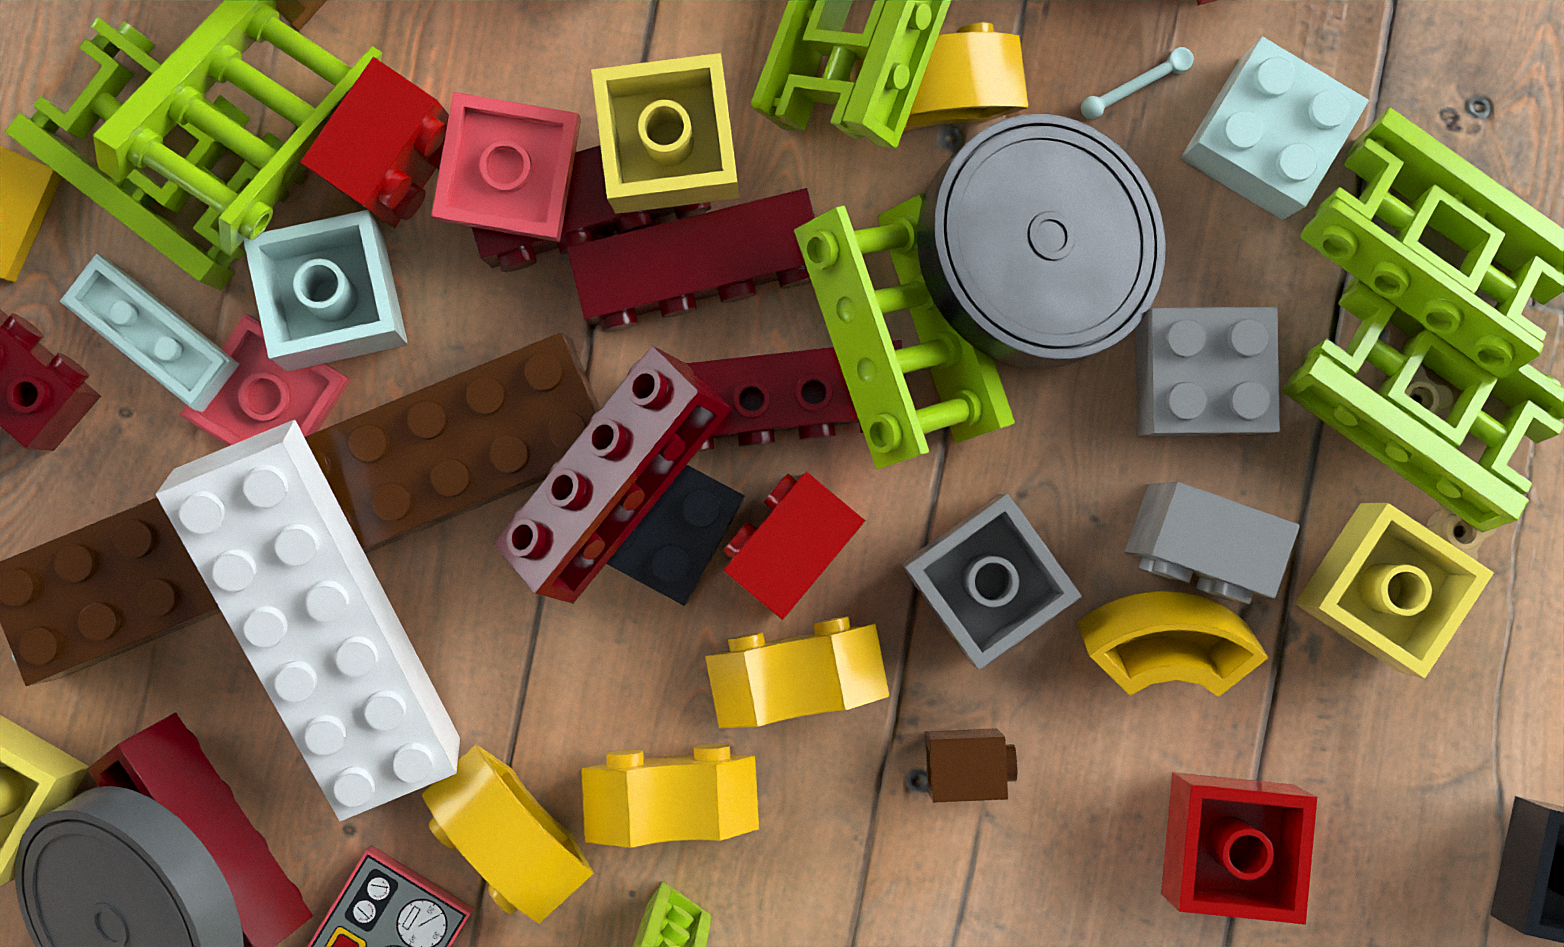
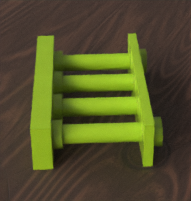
(176, 95)
(874, 371)

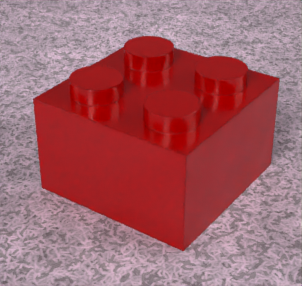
(381, 144)
(792, 543)
(1239, 848)

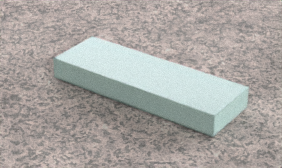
(149, 333)

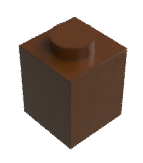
(969, 765)

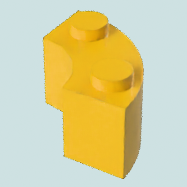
(968, 78)
(1169, 639)
(796, 674)
(669, 797)
(506, 836)

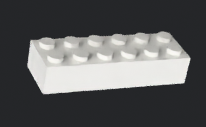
(312, 618)

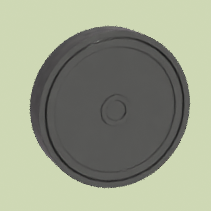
(121, 875)

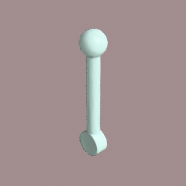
(1177, 62)

